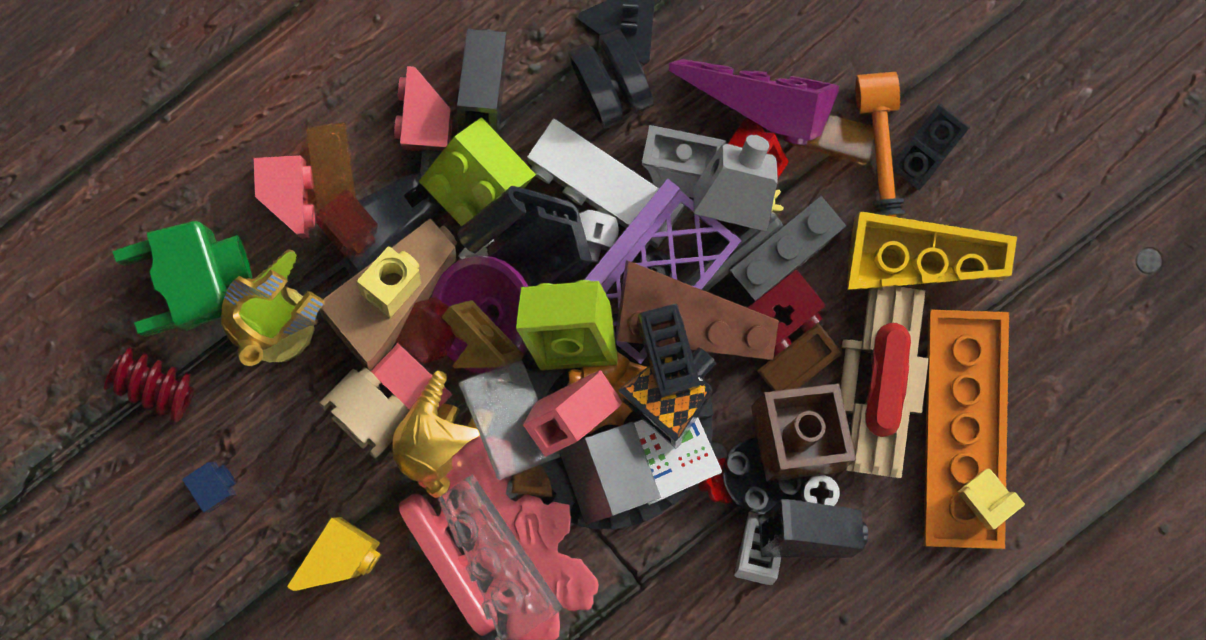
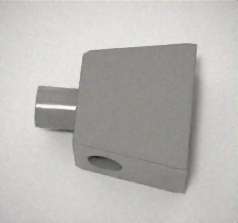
(738, 185)

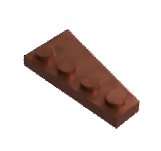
(707, 318)

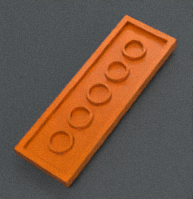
(964, 421)

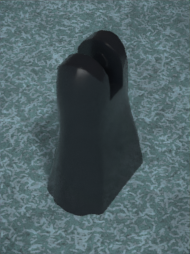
(394, 216)

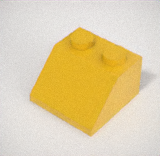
(336, 556)

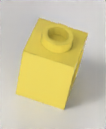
(390, 297)

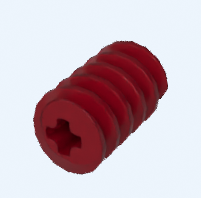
(150, 385)

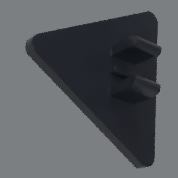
(630, 16)

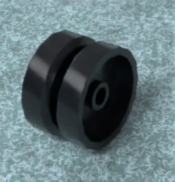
(615, 76)

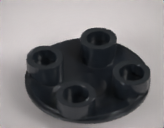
(747, 481)

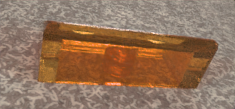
(843, 140)

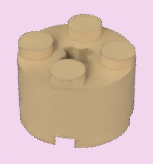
(364, 410)

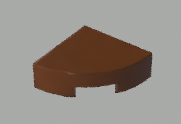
(532, 482)

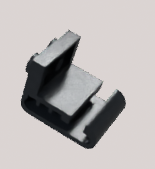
(532, 232)

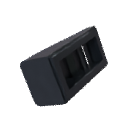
(661, 316)

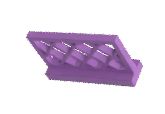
(645, 228)

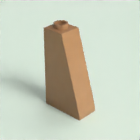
(366, 328)

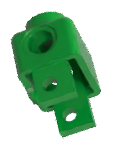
(188, 272)

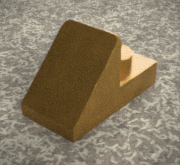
(485, 341)

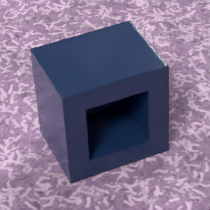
(211, 486)

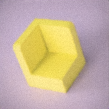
(990, 499)

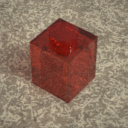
(347, 224)
(426, 332)

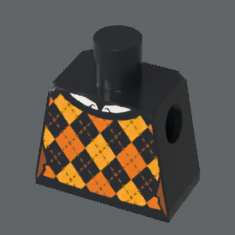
(675, 413)

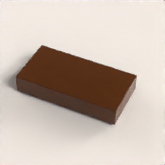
(800, 360)

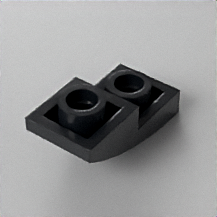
(929, 146)

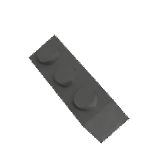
(786, 250)

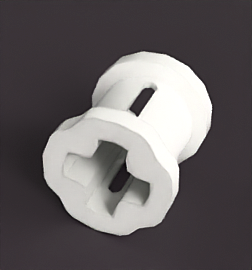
(828, 484)

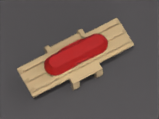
(896, 379)

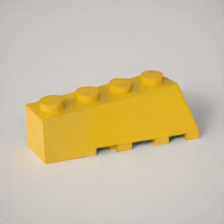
(912, 252)

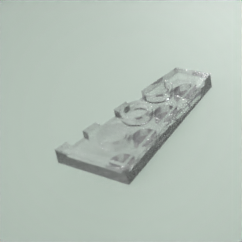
(507, 578)

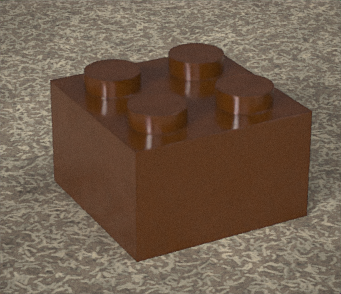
(802, 432)

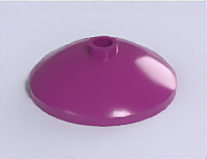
(487, 284)

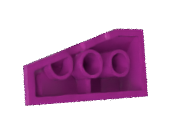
(783, 106)

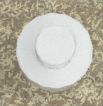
(600, 231)

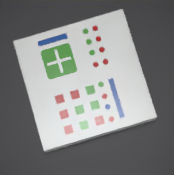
(678, 467)

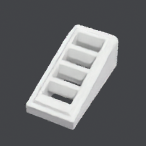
(753, 572)

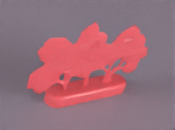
(532, 522)

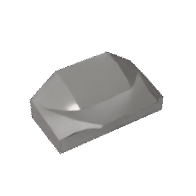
(678, 157)

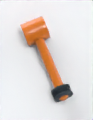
(877, 96)

